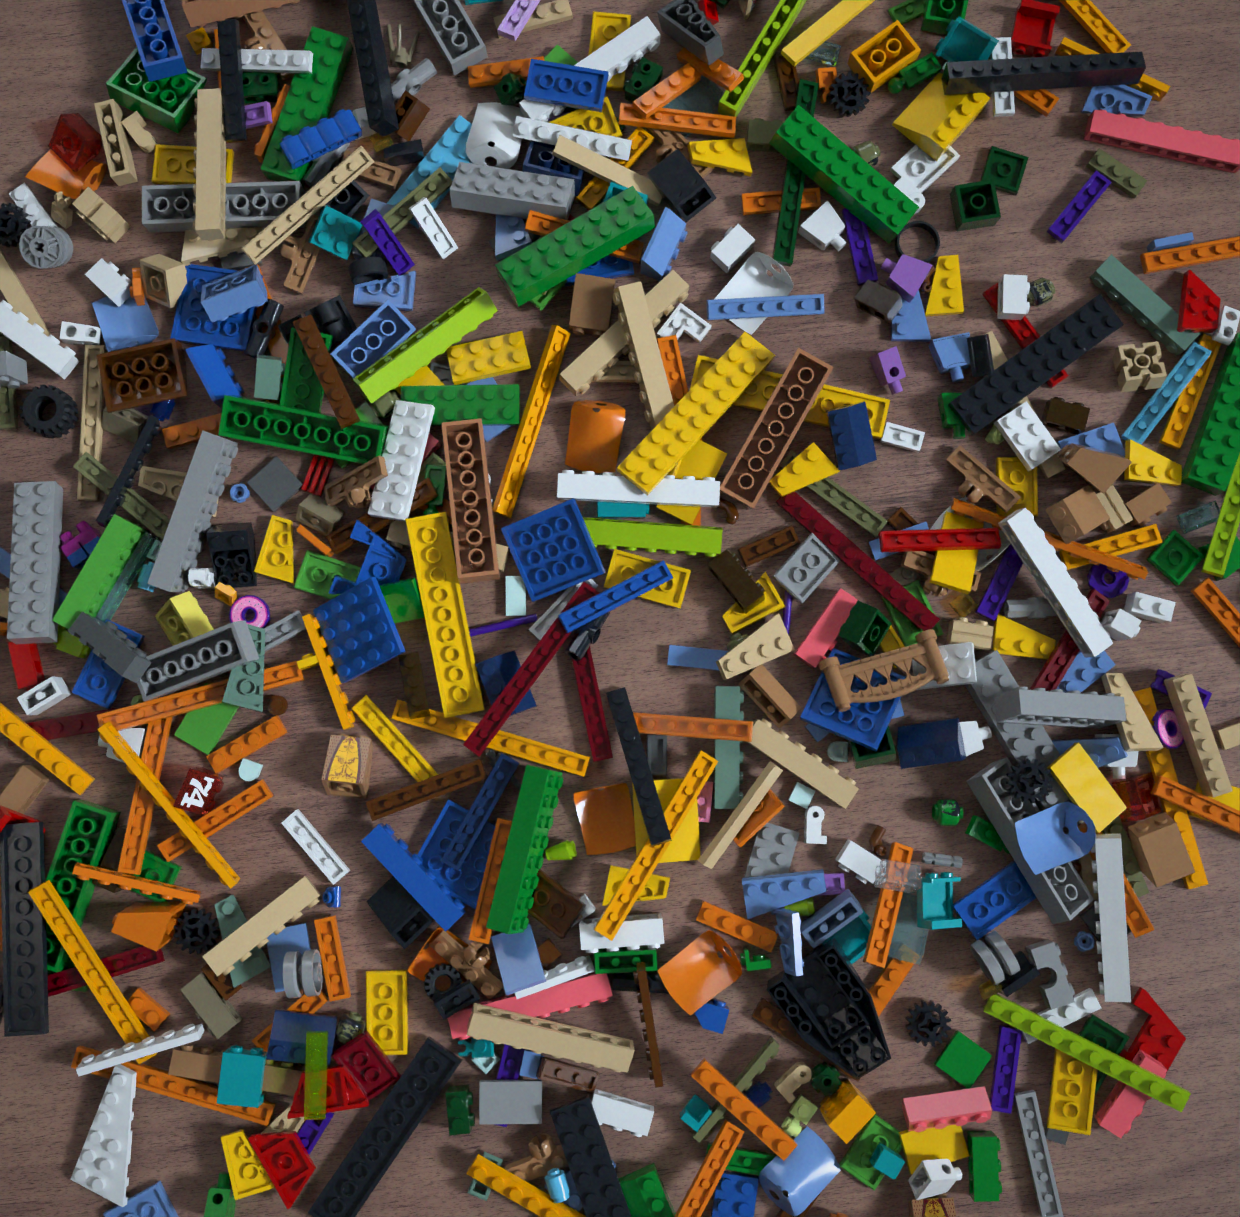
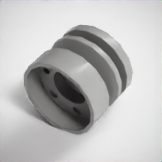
(57, 246)

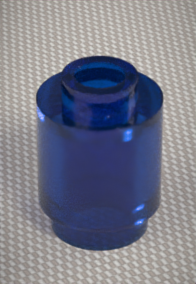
(163, 409)
(759, 1093)

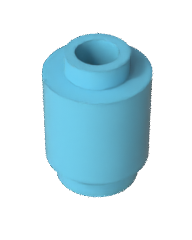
(144, 577)
(557, 1185)

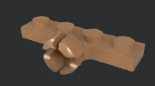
(264, 36)
(670, 142)
(303, 258)
(981, 481)
(355, 484)
(923, 563)
(468, 962)
(542, 1159)

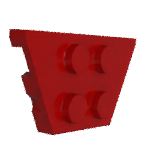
(1198, 306)
(342, 1093)
(284, 1162)

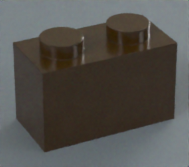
(878, 301)
(1065, 415)

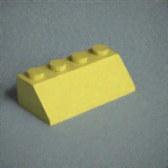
(182, 618)

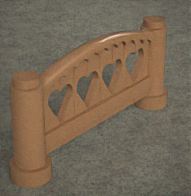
(924, 652)

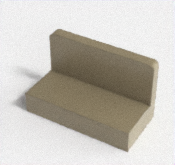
(124, 423)
(318, 515)

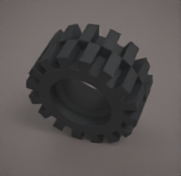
(438, 970)

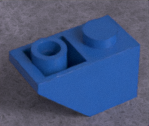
(713, 1015)

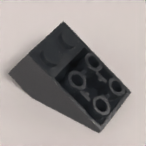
(681, 186)
(233, 554)
(399, 912)

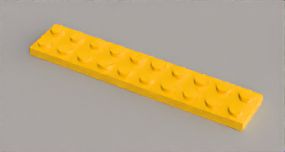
(829, 397)
(695, 413)
(445, 614)

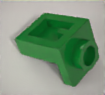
(757, 963)

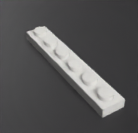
(263, 60)
(549, 133)
(134, 1051)

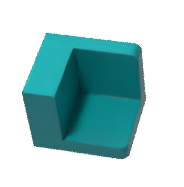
(695, 1112)
(887, 1161)

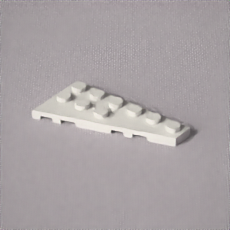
(107, 1148)

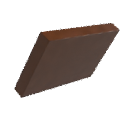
(555, 905)

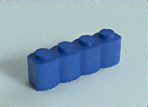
(320, 139)

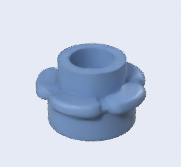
(237, 488)
(1088, 945)

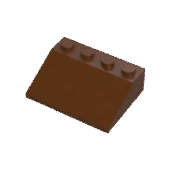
(143, 375)

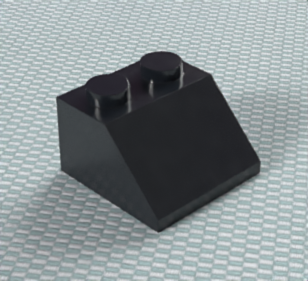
(348, 199)

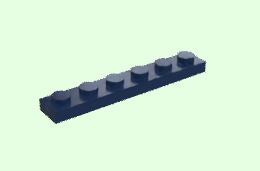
(480, 812)

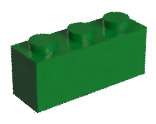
(625, 960)
(984, 1166)

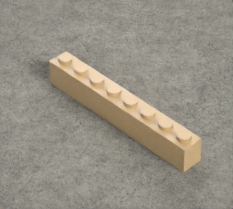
(210, 166)
(611, 344)
(644, 352)
(550, 1038)

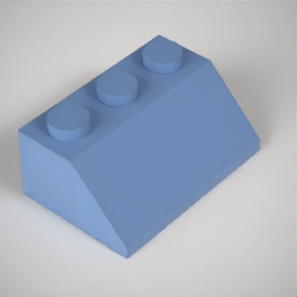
(663, 245)
(233, 293)

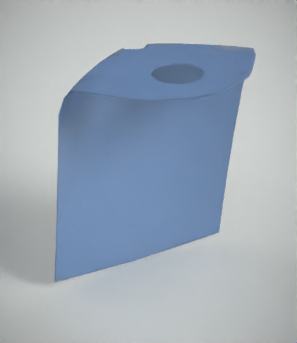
(125, 325)
(1046, 844)
(801, 1174)

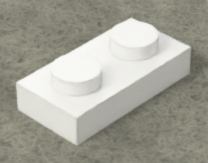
(902, 437)

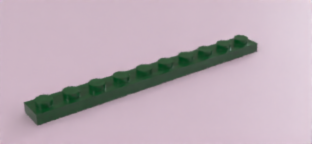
(793, 187)

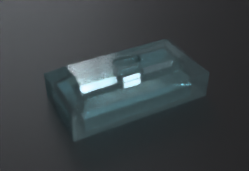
(826, 53)
(1208, 514)

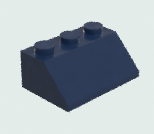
(540, 161)
(851, 435)
(497, 673)
(930, 743)
(289, 1035)

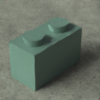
(268, 377)

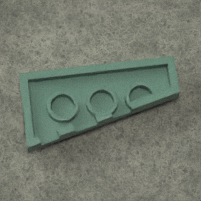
(246, 682)
(230, 919)

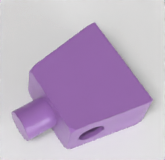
(906, 275)
(888, 362)

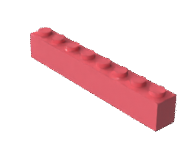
(1163, 140)
(557, 998)

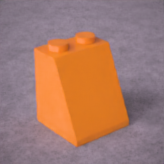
(149, 922)

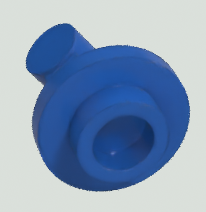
(332, 896)

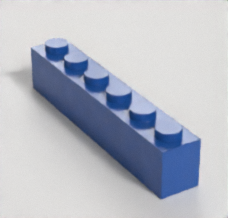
(414, 876)

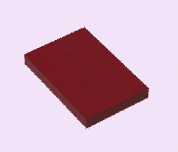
(367, 1064)

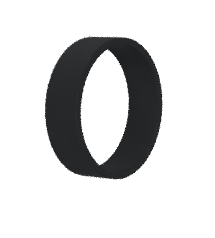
(926, 226)

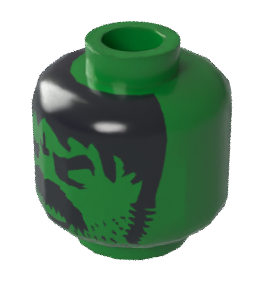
(947, 812)

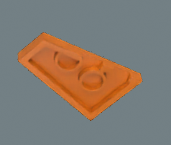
(764, 812)

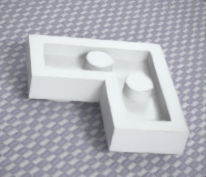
(684, 321)

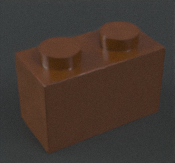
(409, 114)

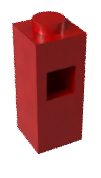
(26, 665)

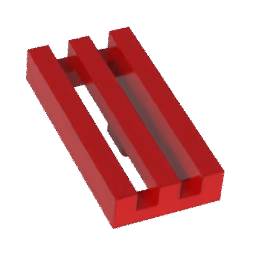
(311, 471)

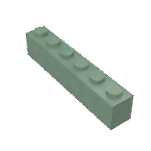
(1142, 304)
(727, 752)

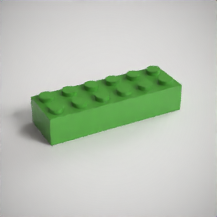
(100, 570)

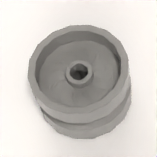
(994, 957)
(302, 973)

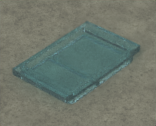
(699, 98)
(908, 939)

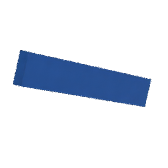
(615, 597)

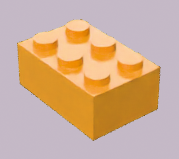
(884, 56)
(846, 1111)

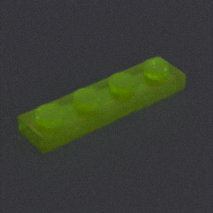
(316, 1075)

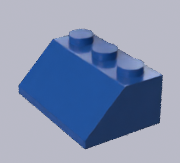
(214, 372)

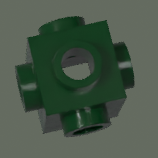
(511, 89)
(820, 1073)

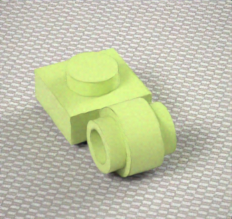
(802, 1111)

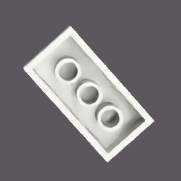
(634, 932)

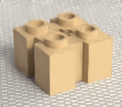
(100, 216)
(1139, 366)

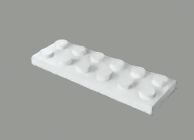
(403, 460)

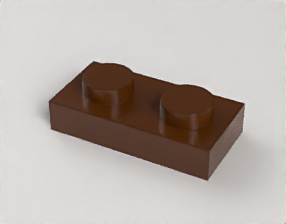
(221, 983)

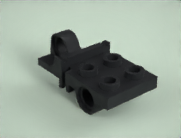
(330, 319)

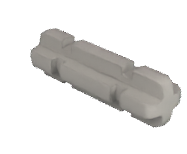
(941, 859)

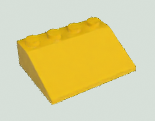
(938, 119)
(686, 842)

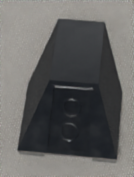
(833, 1010)

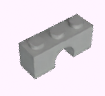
(1057, 990)

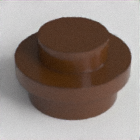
(277, 705)

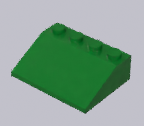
(163, 100)
(646, 1193)

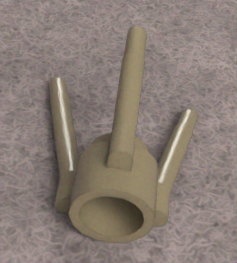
(399, 56)

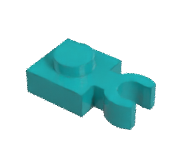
(479, 1048)

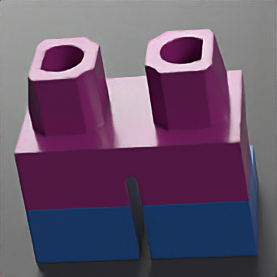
(80, 547)

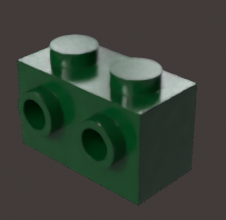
(645, 76)
(260, 87)
(459, 1110)

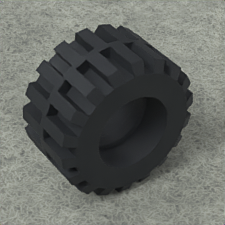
(35, 404)

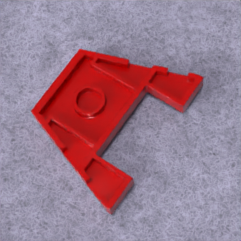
(1157, 1035)

